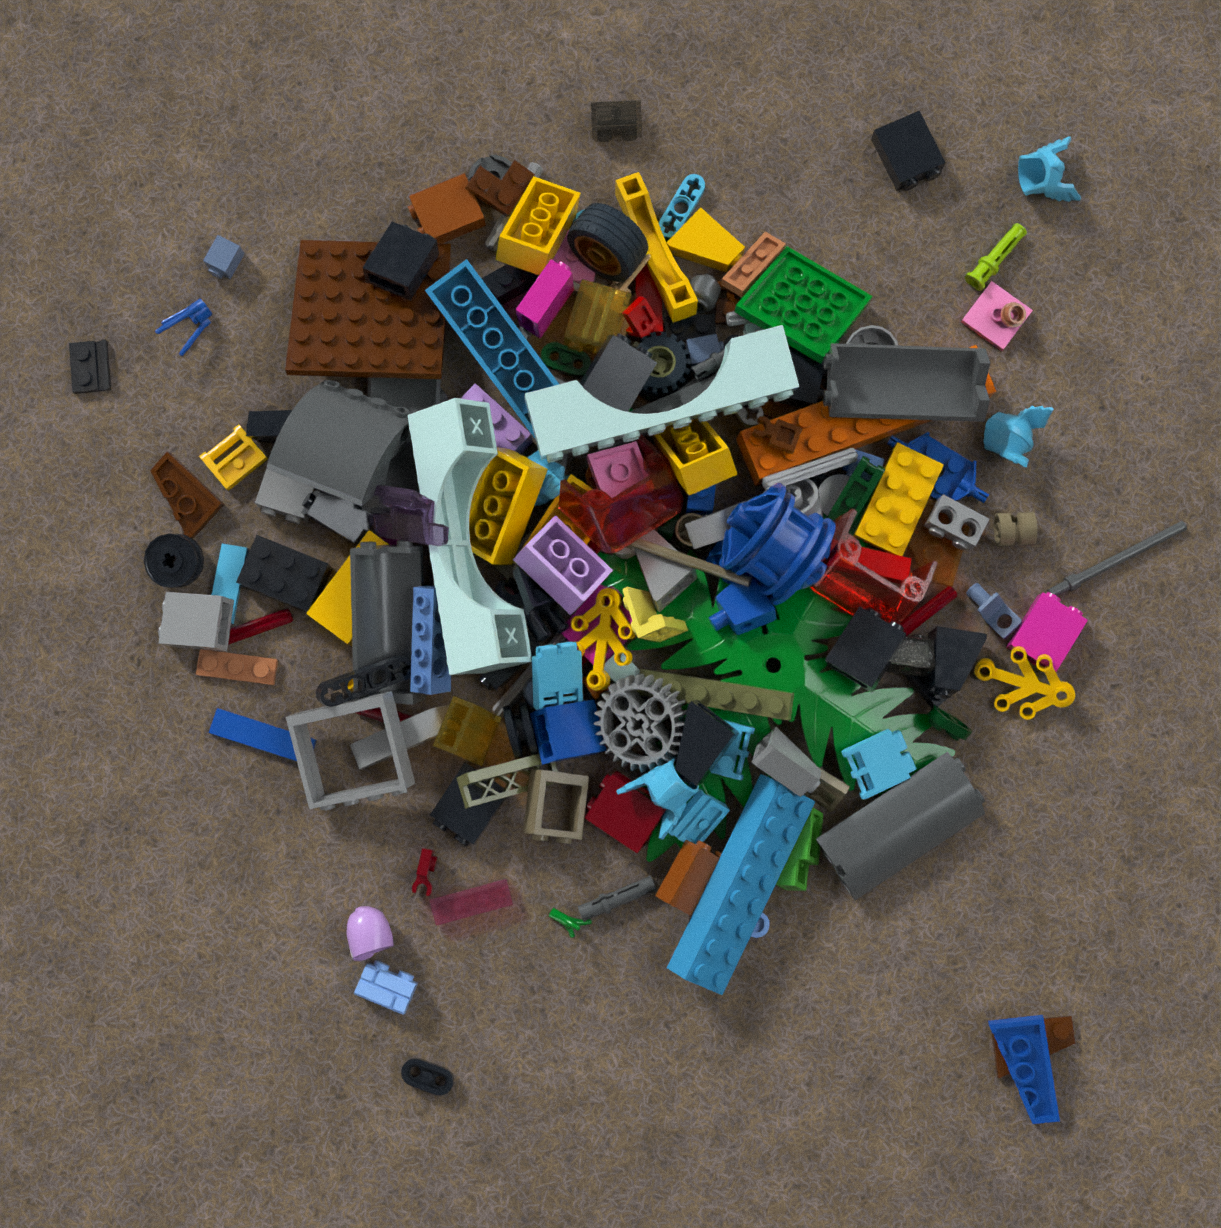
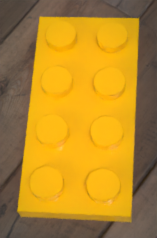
(898, 500)

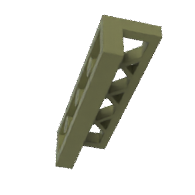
(499, 771)

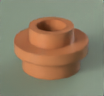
(1018, 312)

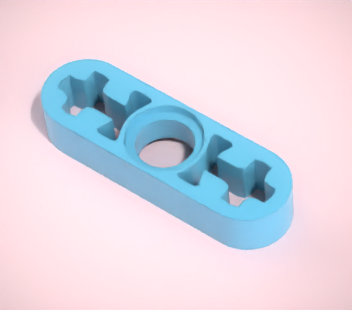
(684, 188)

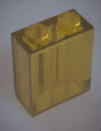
(595, 316)
(467, 731)

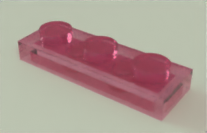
(471, 902)

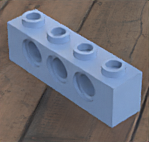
(428, 655)

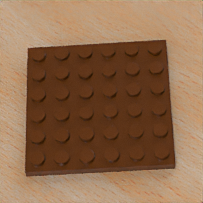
(359, 329)

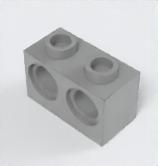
(958, 516)

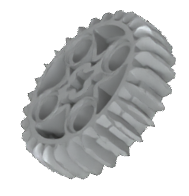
(632, 718)

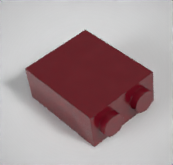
(625, 816)

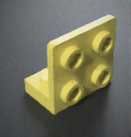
(645, 621)

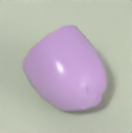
(368, 933)

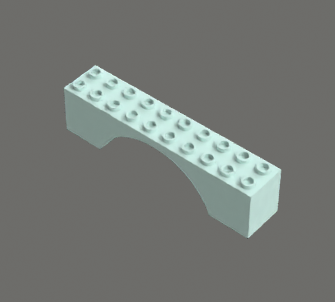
(751, 372)
(450, 453)

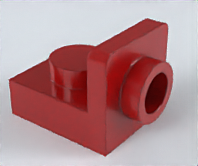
(640, 318)

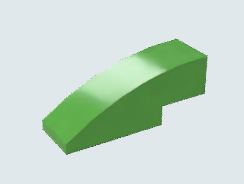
(803, 854)

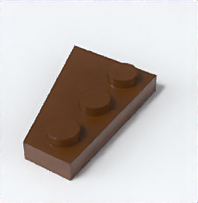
(188, 497)
(1059, 1036)

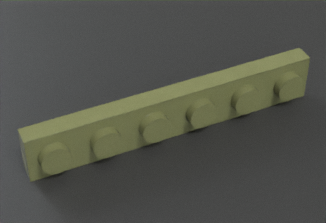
(726, 695)

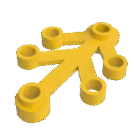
(604, 635)
(1028, 684)

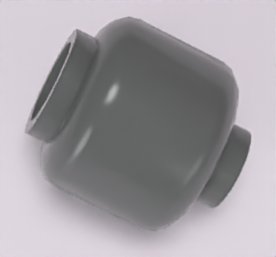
(707, 292)

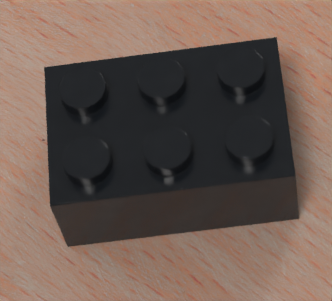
(284, 574)

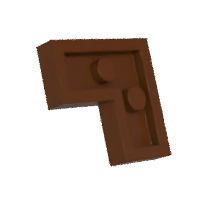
(503, 193)

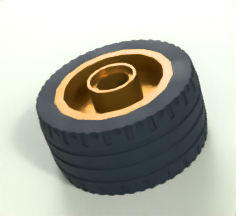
(607, 242)

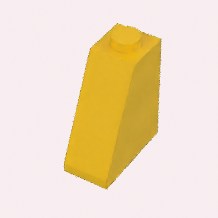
(706, 243)

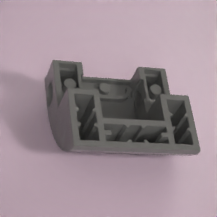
(340, 441)

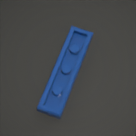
(253, 733)

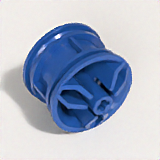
(777, 544)

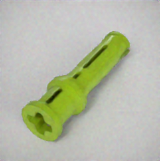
(989, 265)

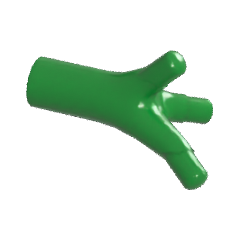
(568, 922)

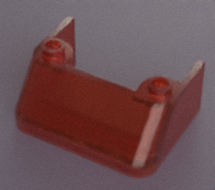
(630, 514)
(855, 585)

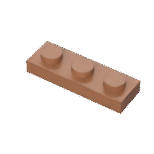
(753, 264)
(237, 667)

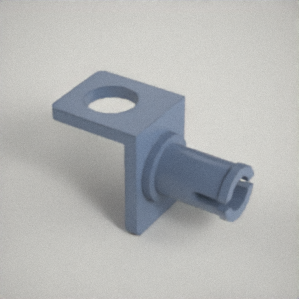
(992, 608)

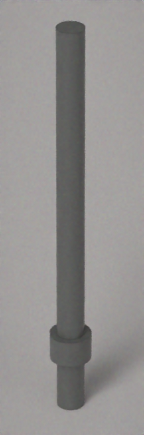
(1074, 581)

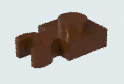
(782, 434)

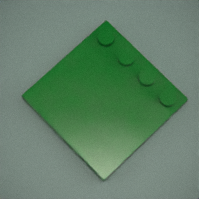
(806, 300)

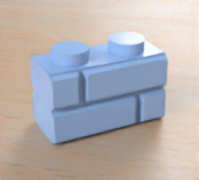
(386, 987)

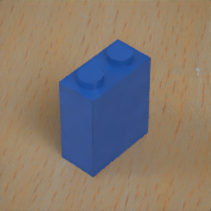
(567, 731)

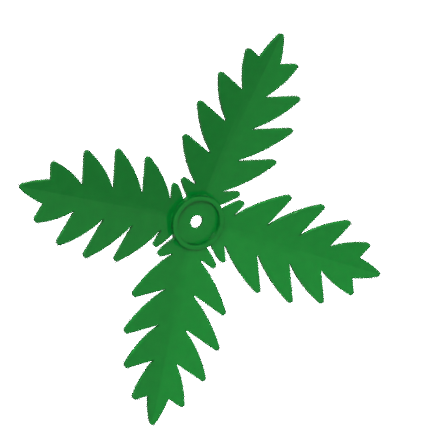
(822, 697)

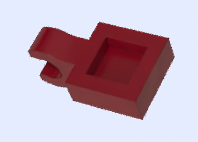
(426, 864)

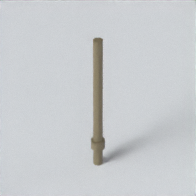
(690, 561)

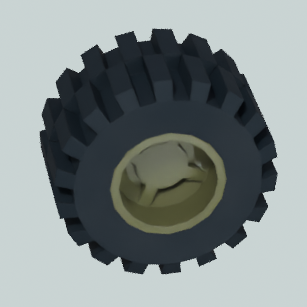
(672, 365)

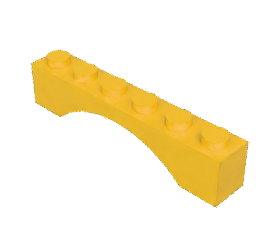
(667, 275)

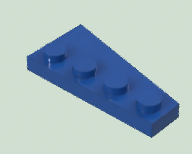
(1028, 1060)

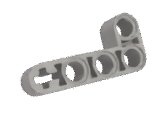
(710, 527)
(415, 732)

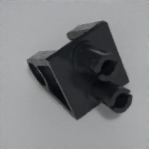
(535, 602)

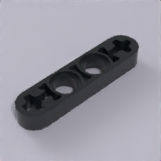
(366, 684)

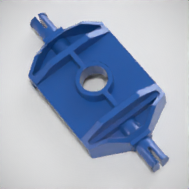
(958, 472)

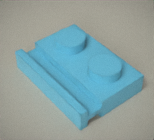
(699, 818)

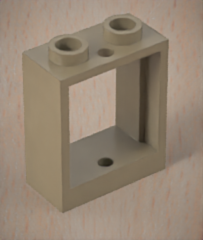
(535, 805)

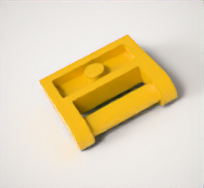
(236, 464)

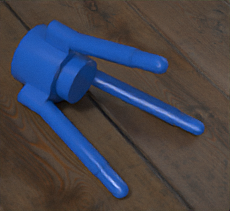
(197, 313)

